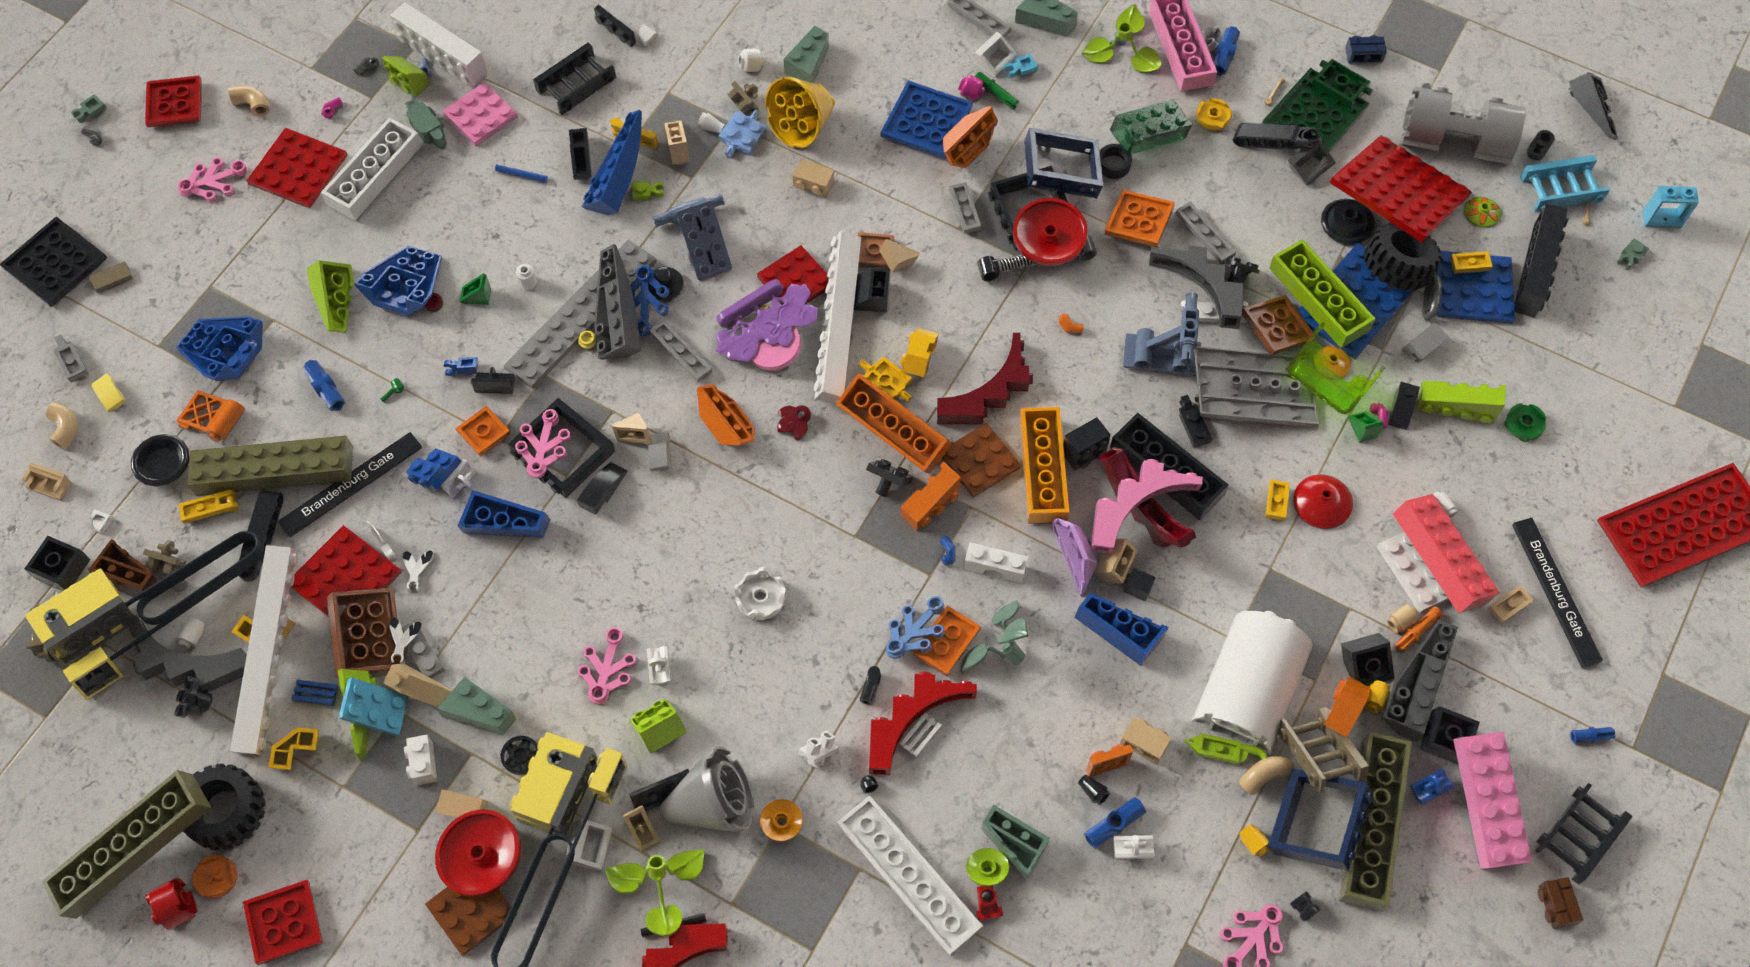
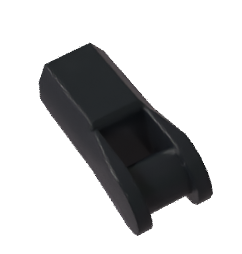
(870, 686)

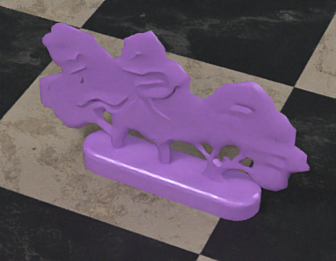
(771, 323)

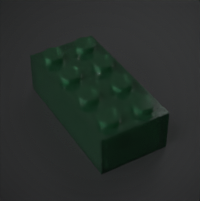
(1150, 127)

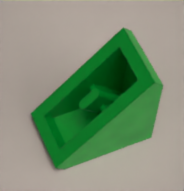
(476, 291)
(1365, 426)

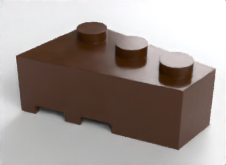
(123, 570)

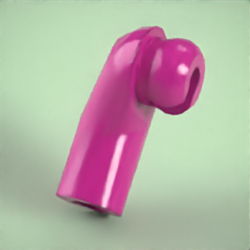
(329, 107)
(1381, 412)

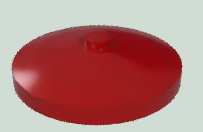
(1050, 232)
(478, 853)

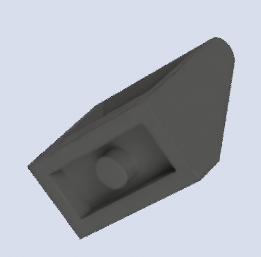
(1306, 154)

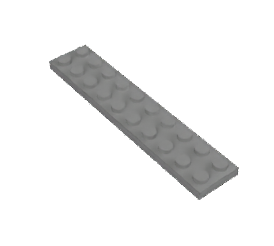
(563, 329)

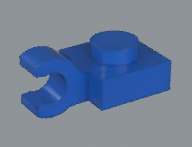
(464, 366)

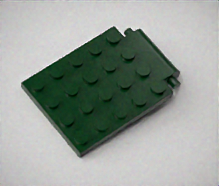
(1325, 102)

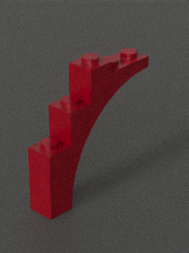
(974, 405)
(1160, 525)

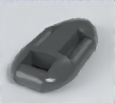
(1432, 298)

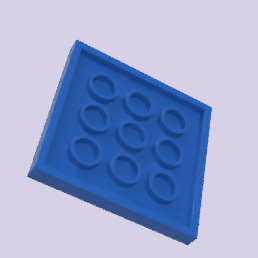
(924, 118)
(1477, 294)

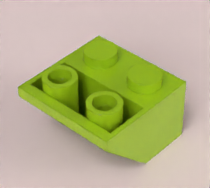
(405, 75)
(658, 725)

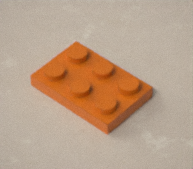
(950, 648)

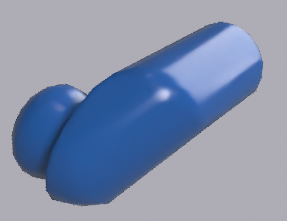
(950, 549)

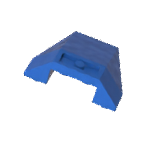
(401, 281)
(222, 346)

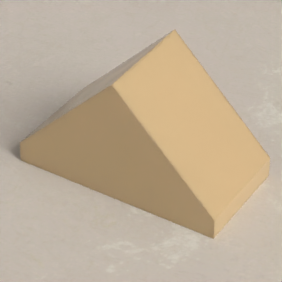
(897, 255)
(632, 430)
(641, 828)

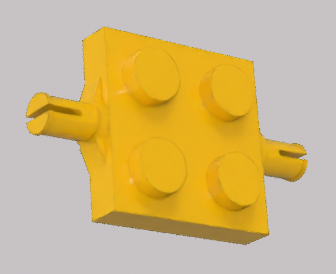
(888, 378)

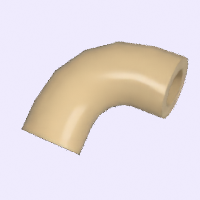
(251, 96)
(66, 424)
(1264, 771)

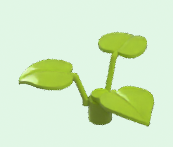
(1128, 23)
(627, 876)

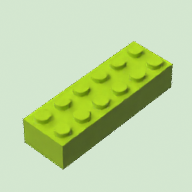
(1322, 293)

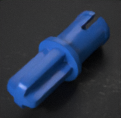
(1592, 734)

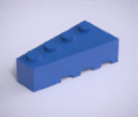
(501, 517)
(1120, 627)

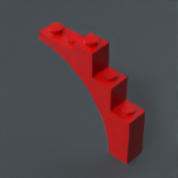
(906, 710)
(687, 944)

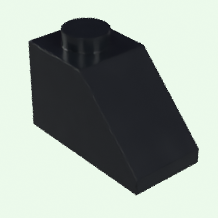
(1403, 405)

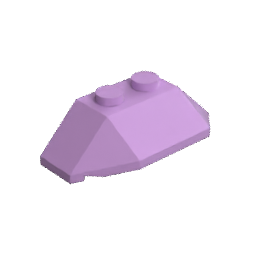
(1076, 551)

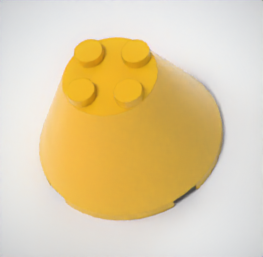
(797, 110)

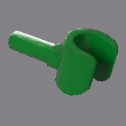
(397, 387)

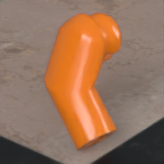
(1068, 325)

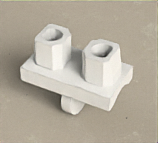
(458, 479)
(658, 665)
(819, 749)
(1134, 847)

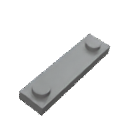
(980, 16)
(1205, 232)
(680, 351)

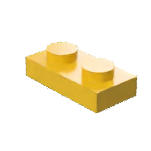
(1471, 262)
(1277, 500)

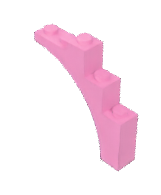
(1130, 494)

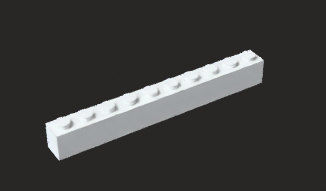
(837, 318)
(263, 651)

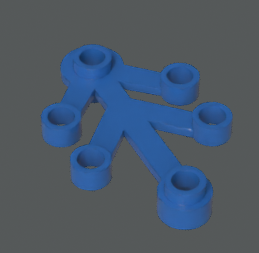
(645, 296)

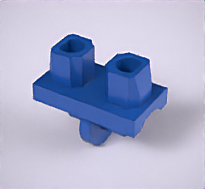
(1431, 786)

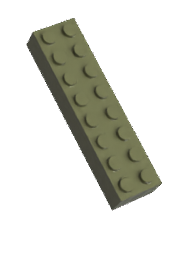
(270, 465)
(126, 844)
(1372, 871)

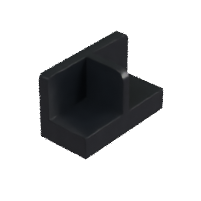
(493, 382)

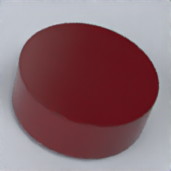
(434, 303)

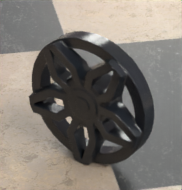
(519, 754)

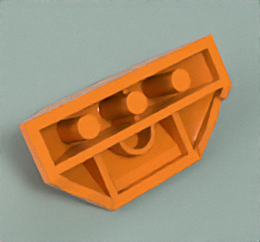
(969, 137)
(724, 417)

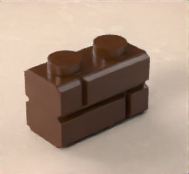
(1560, 903)

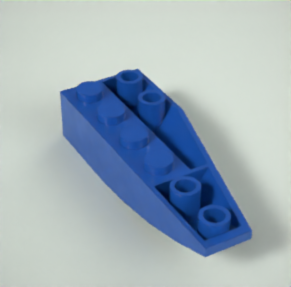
(616, 171)

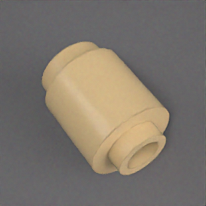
(1403, 618)

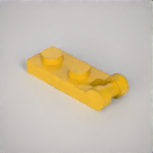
(648, 138)
(208, 506)

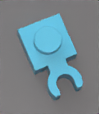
(1022, 65)

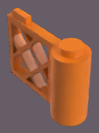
(221, 420)

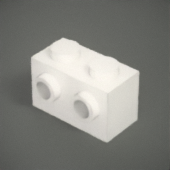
(421, 760)

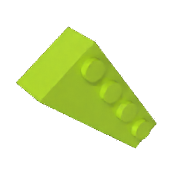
(1462, 400)

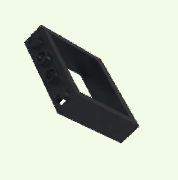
(1009, 185)
(605, 450)

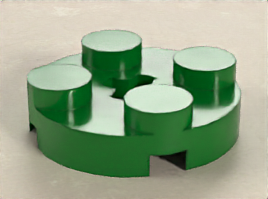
(1518, 428)

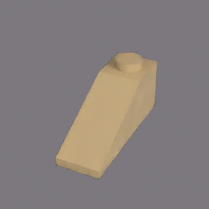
(677, 142)
(416, 685)

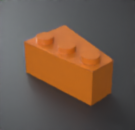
(1349, 701)

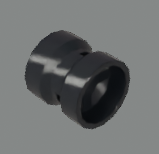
(1302, 902)

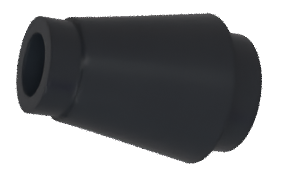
(1095, 791)

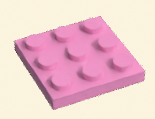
(480, 114)

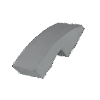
(658, 451)

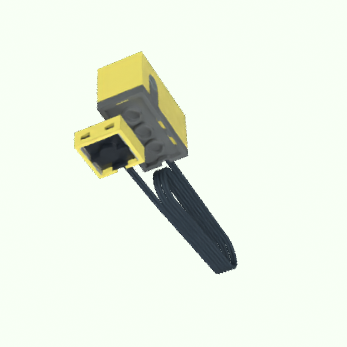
(96, 612)
(549, 803)

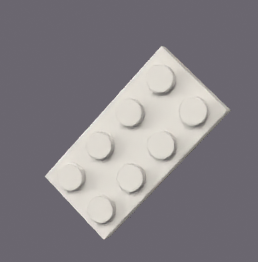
(1412, 572)

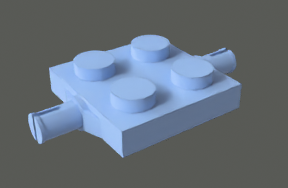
(742, 133)

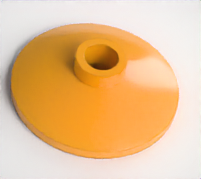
(1342, 362)
(779, 810)

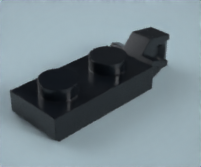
(1193, 422)

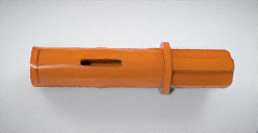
(1412, 635)

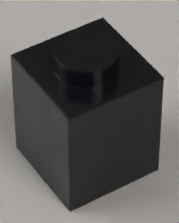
(1138, 584)

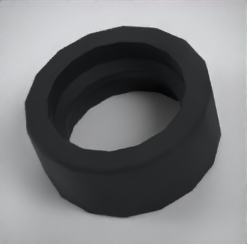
(1114, 172)

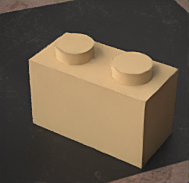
(813, 178)
(1115, 566)
(1146, 740)

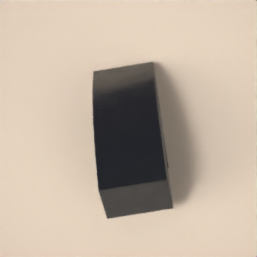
(580, 153)
(601, 488)

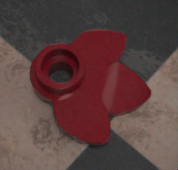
(791, 421)

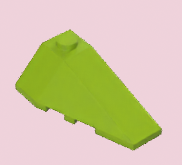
(331, 290)
(359, 734)

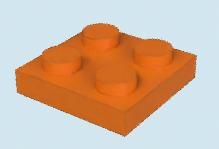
(483, 431)
(1106, 761)

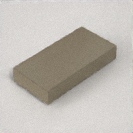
(111, 277)

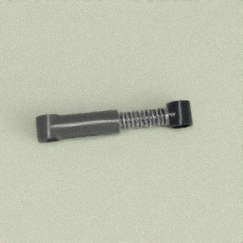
(991, 268)

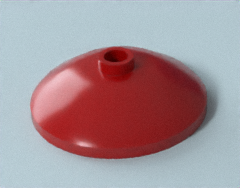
(1321, 510)

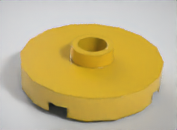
(1213, 114)

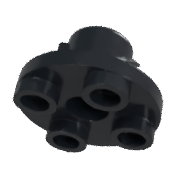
(1240, 271)
(671, 279)
(192, 698)

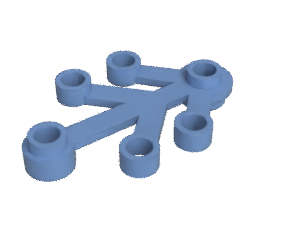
(915, 631)

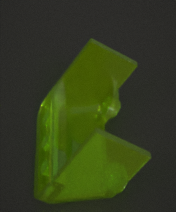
(1323, 381)

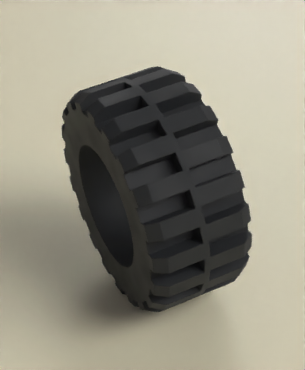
(1401, 258)
(245, 815)

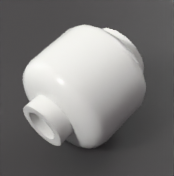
(751, 60)

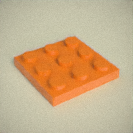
(1139, 218)

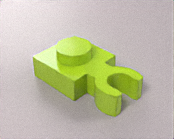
(644, 190)

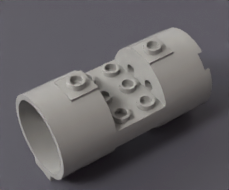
(1494, 132)

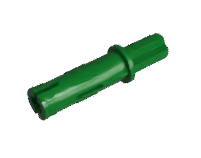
(997, 91)

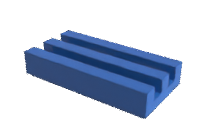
(302, 683)

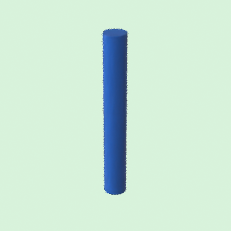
(521, 173)

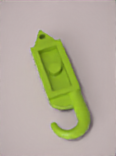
(1223, 749)

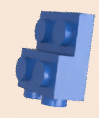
(434, 470)

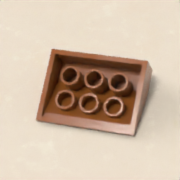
(362, 629)

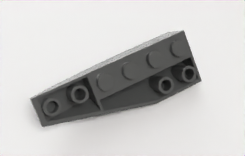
(615, 309)
(1419, 683)

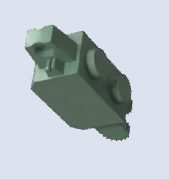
(425, 123)

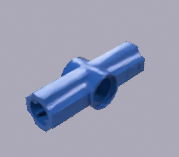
(1226, 50)
(323, 385)
(1125, 815)

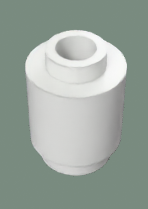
(526, 276)
(1446, 503)
(190, 633)

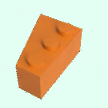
(932, 498)

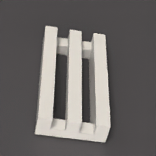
(931, 722)

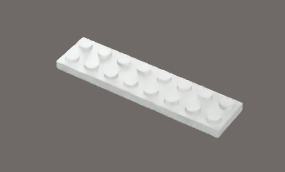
(909, 875)

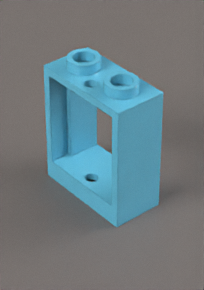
(1675, 217)

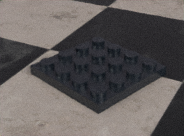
(53, 261)

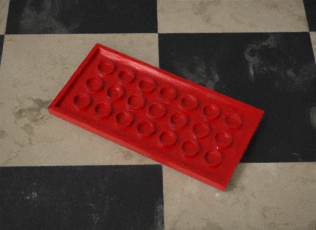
(1682, 525)

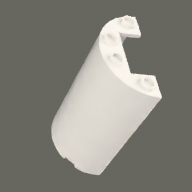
(1255, 677)

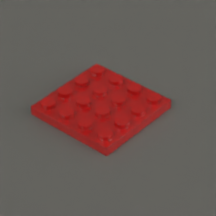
(297, 167)
(342, 566)

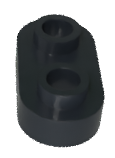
(1540, 145)

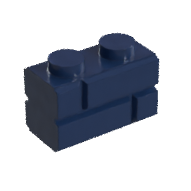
(1365, 49)

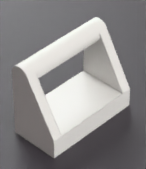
(982, 55)
(579, 847)

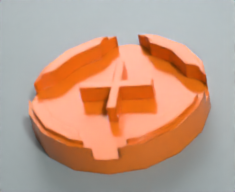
(214, 876)

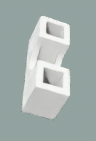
(984, 558)

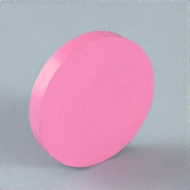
(776, 356)

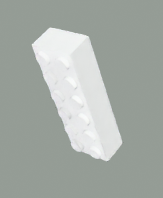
(439, 45)
(371, 169)

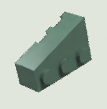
(1047, 14)
(806, 57)
(476, 707)
(1015, 839)

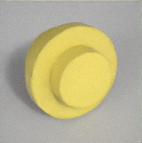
(587, 340)

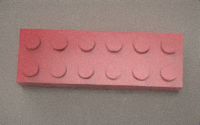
(1446, 553)

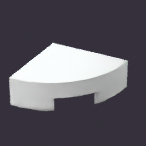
(646, 35)
(101, 521)

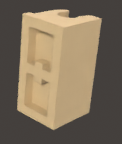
(46, 481)
(457, 804)

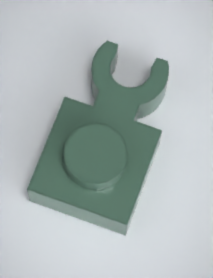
(89, 107)
(1633, 253)

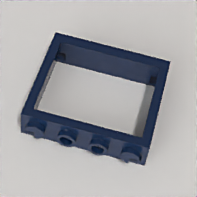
(1062, 182)
(1287, 812)

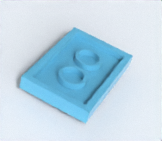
(373, 707)

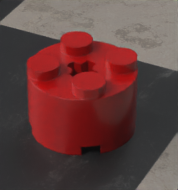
(171, 904)

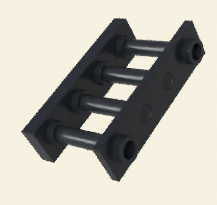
(565, 67)
(1605, 838)

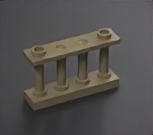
(1343, 748)

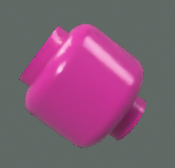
(971, 87)

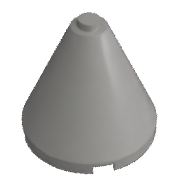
(712, 795)

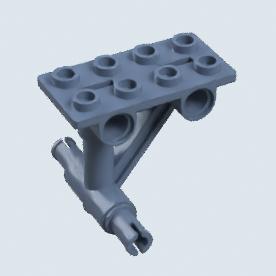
(701, 233)
(1169, 351)

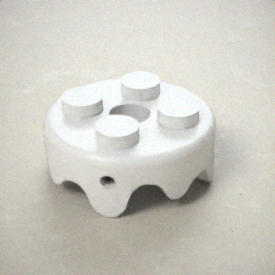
(756, 582)

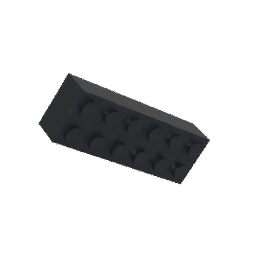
(1541, 260)
(1145, 441)

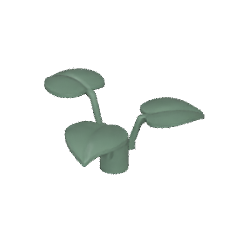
(1014, 631)

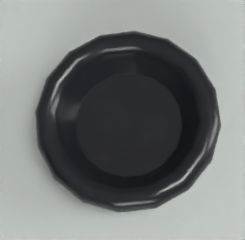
(1347, 221)
(160, 460)

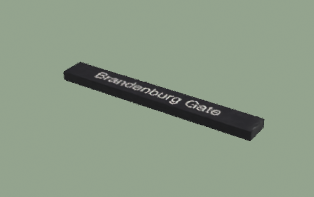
(340, 491)
(1557, 593)

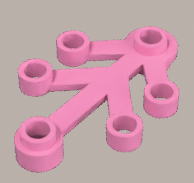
(192, 186)
(543, 445)
(606, 670)
(1255, 935)

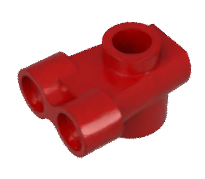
(989, 908)

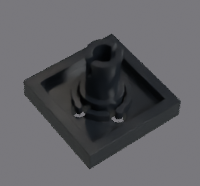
(889, 474)

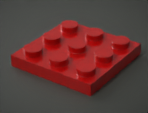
(173, 101)
(796, 268)
(282, 922)

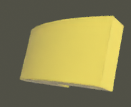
(108, 393)

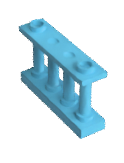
(1567, 168)

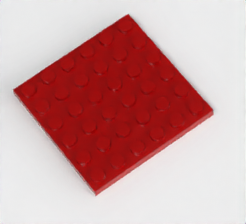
(1401, 187)

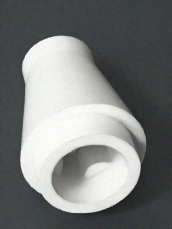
(710, 123)

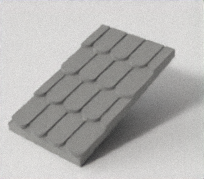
(1251, 388)

